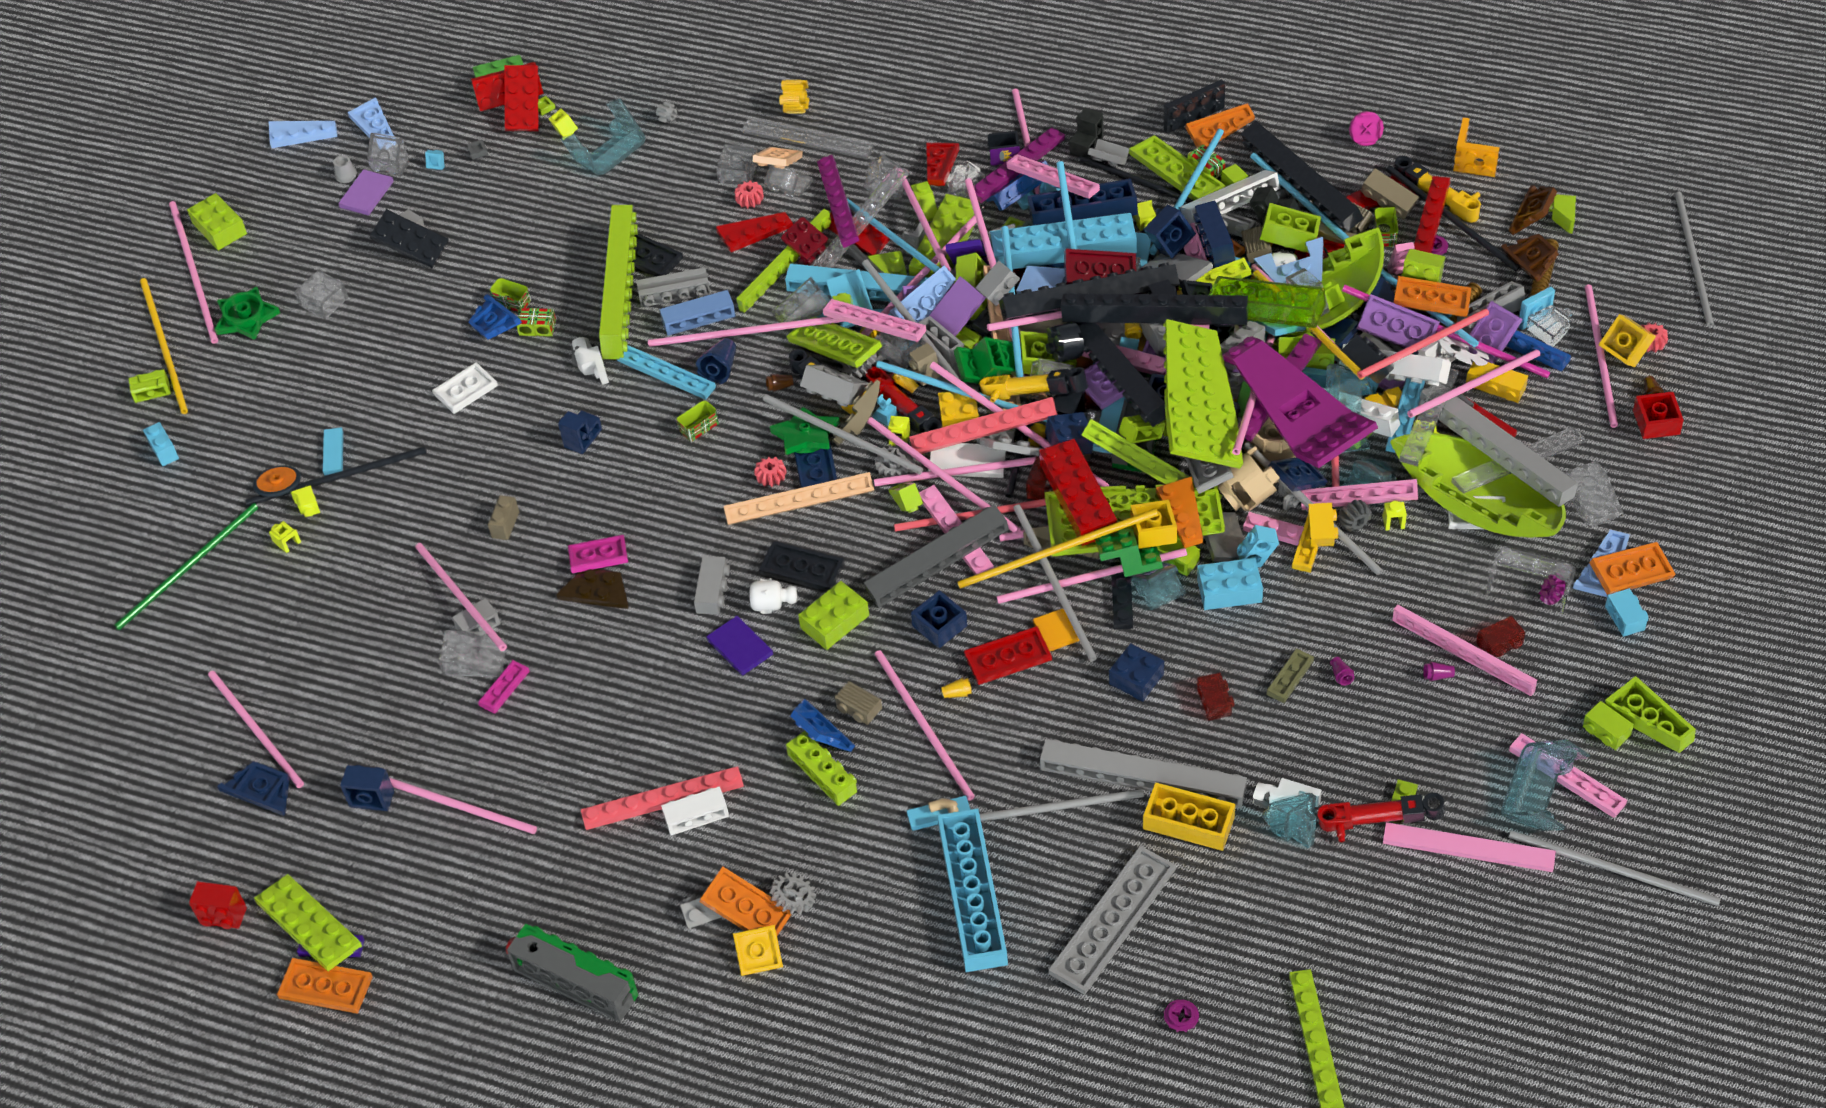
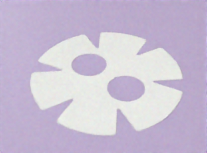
(1464, 356)

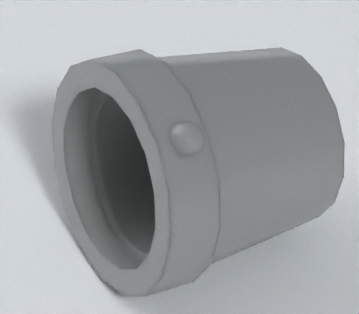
(344, 169)

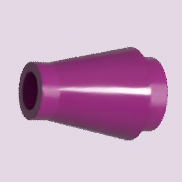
(1436, 671)
(1343, 673)

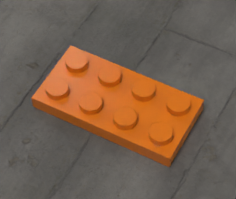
(1432, 296)
(1632, 568)
(743, 903)
(333, 989)

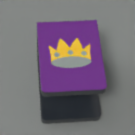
(1002, 146)

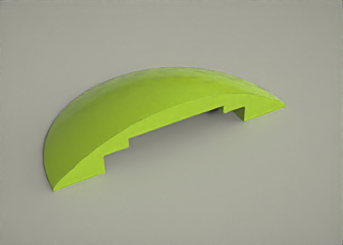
(1354, 265)
(1521, 515)

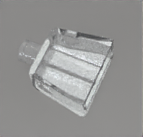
(1550, 324)

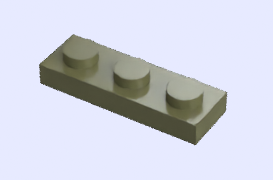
(1290, 675)

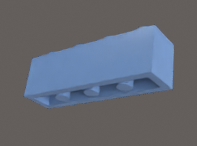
(697, 312)

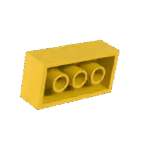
(1189, 816)

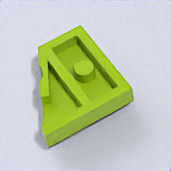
(890, 262)

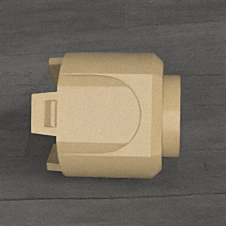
(1249, 484)

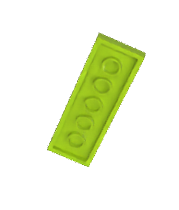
(1173, 167)
(836, 343)
(308, 922)

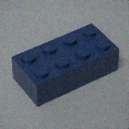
(1213, 234)

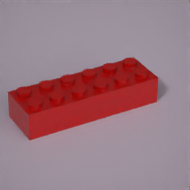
(1076, 488)

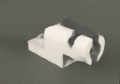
(588, 359)
(1266, 793)

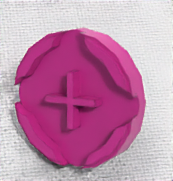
(1366, 128)

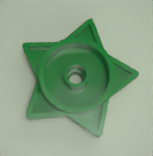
(244, 313)
(803, 436)

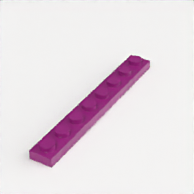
(1002, 175)
(838, 201)
(1299, 358)

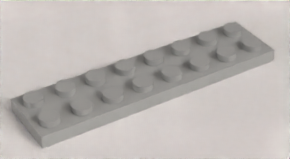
(1112, 920)

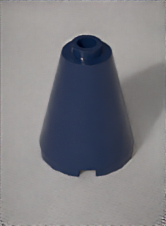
(717, 361)

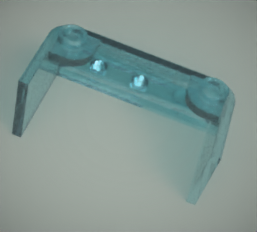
(625, 140)
(1348, 390)
(1535, 780)

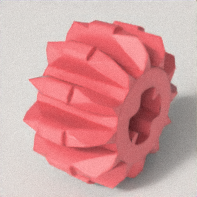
(749, 194)
(1660, 339)
(770, 471)

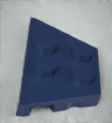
(259, 786)

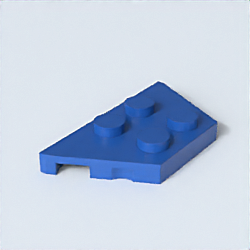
(493, 318)
(819, 727)

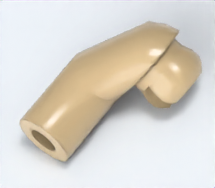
(943, 803)

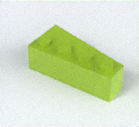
(1651, 715)

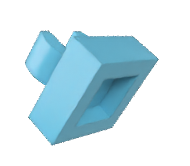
(434, 159)

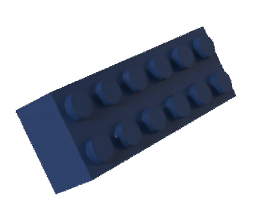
(1111, 199)

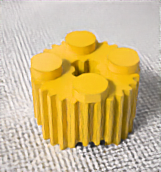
(794, 96)

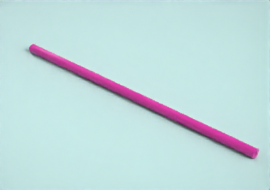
(1481, 346)

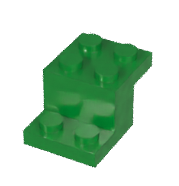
(986, 359)
(1124, 545)

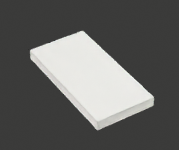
(967, 455)

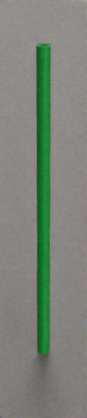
(186, 566)

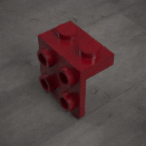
(805, 241)

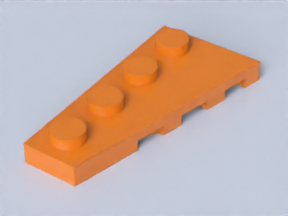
(1229, 121)
(1185, 510)

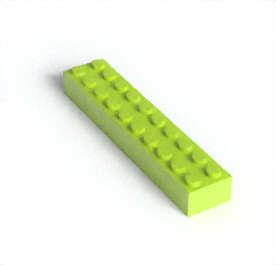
(618, 282)

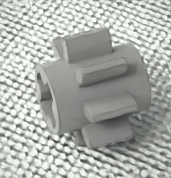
(666, 112)

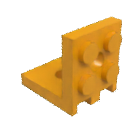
(1467, 154)

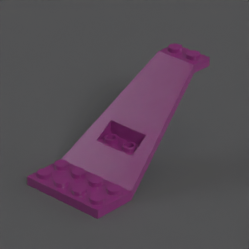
(1304, 413)

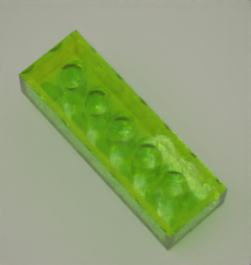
(1276, 301)

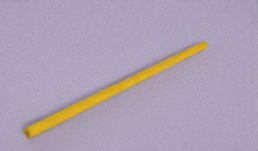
(1322, 337)
(164, 347)
(1058, 548)

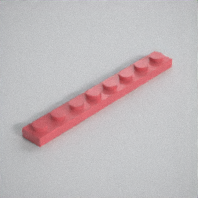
(983, 426)
(653, 799)

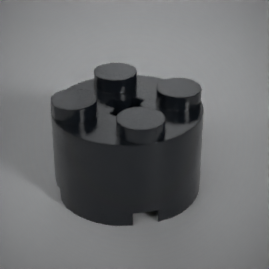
(1064, 342)

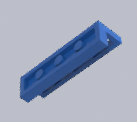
(1014, 190)
(1549, 355)

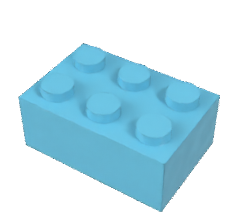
(1229, 583)

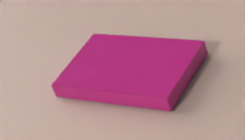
(597, 554)

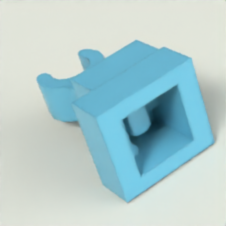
(885, 410)

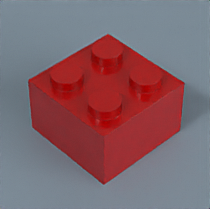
(1658, 415)
(218, 905)

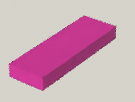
(503, 686)

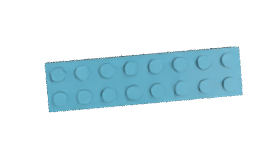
(1046, 242)
(972, 890)

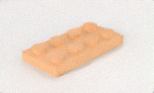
(777, 156)

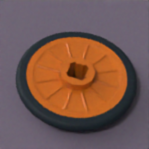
(276, 481)

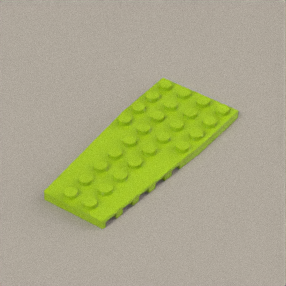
(1198, 396)
(1120, 501)

